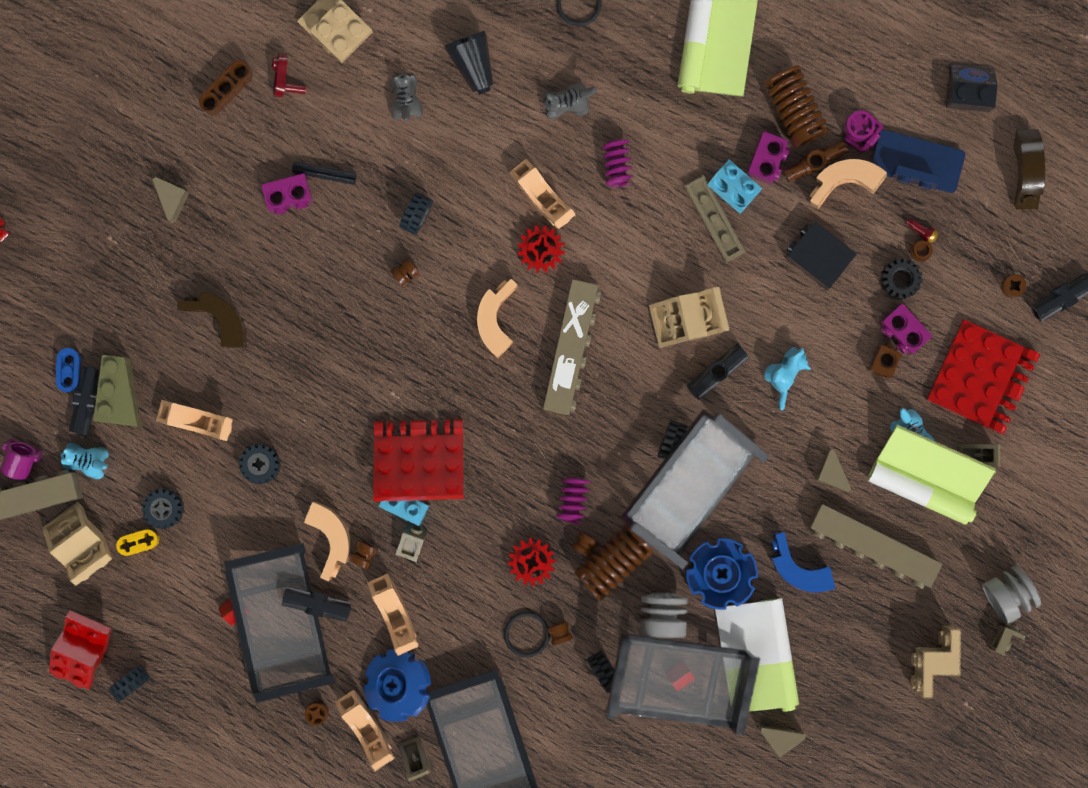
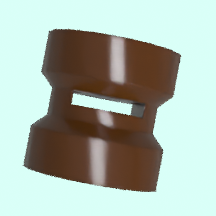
(405, 272)
(366, 550)

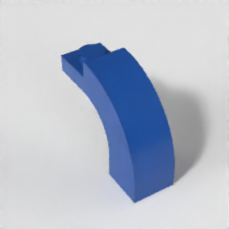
(808, 580)

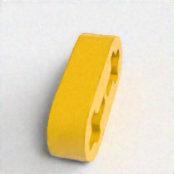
(136, 537)

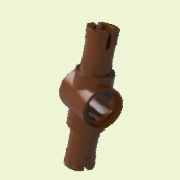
(825, 156)

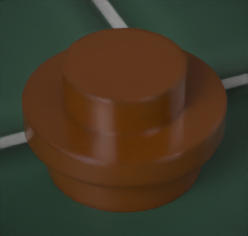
(921, 250)

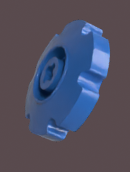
(740, 571)
(397, 685)

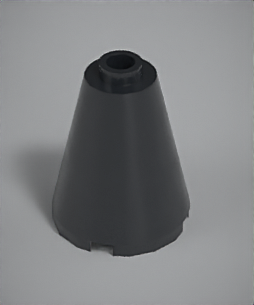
(473, 61)

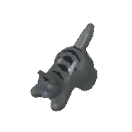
(405, 99)
(571, 99)

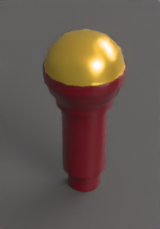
(928, 234)

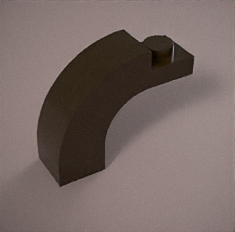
(1031, 168)
(231, 323)

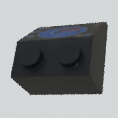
(971, 88)

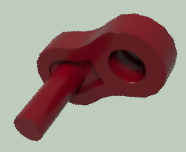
(280, 86)

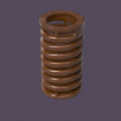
(791, 117)
(613, 562)

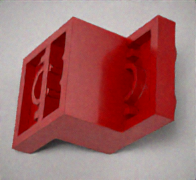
(79, 650)

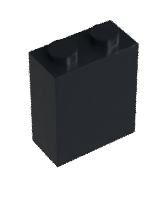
(820, 255)

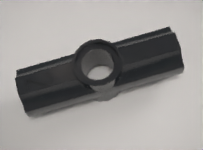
(1061, 298)
(728, 362)
(84, 401)
(316, 604)

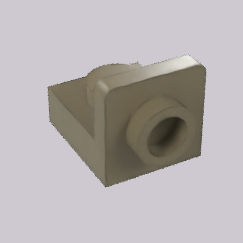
(411, 542)
(1003, 641)

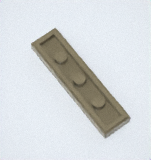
(714, 219)

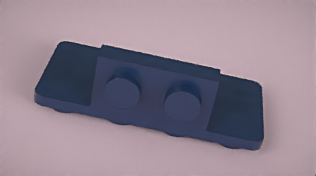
(919, 161)

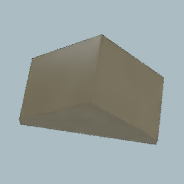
(171, 198)
(985, 453)
(832, 472)
(781, 739)
(415, 758)

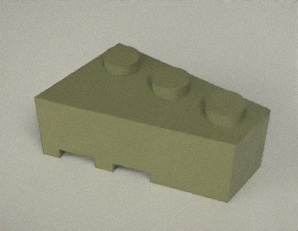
(116, 393)

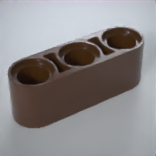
(223, 99)

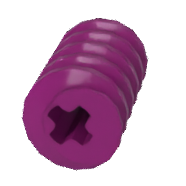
(616, 163)
(573, 500)

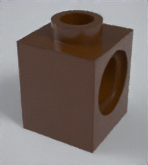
(878, 368)

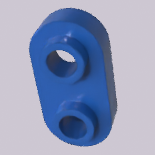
(65, 370)

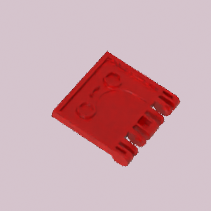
(979, 374)
(418, 464)

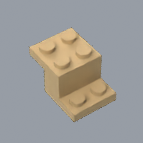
(335, 27)
(689, 317)
(76, 543)
(936, 661)

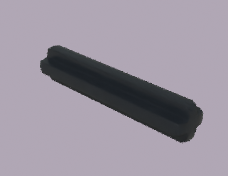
(324, 172)

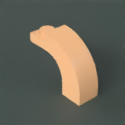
(847, 171)
(541, 194)
(487, 323)
(194, 420)
(337, 534)
(394, 613)
(366, 728)

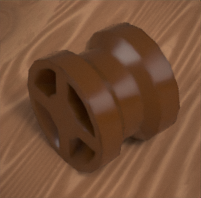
(1009, 288)
(585, 544)
(560, 633)
(314, 717)

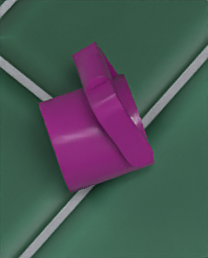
(859, 127)
(19, 459)

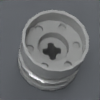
(1015, 592)
(663, 615)

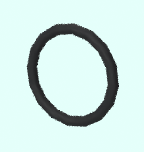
(582, 23)
(511, 621)

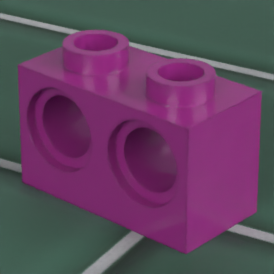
(763, 156)
(286, 188)
(909, 325)

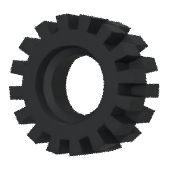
(914, 276)
(672, 435)
(602, 669)

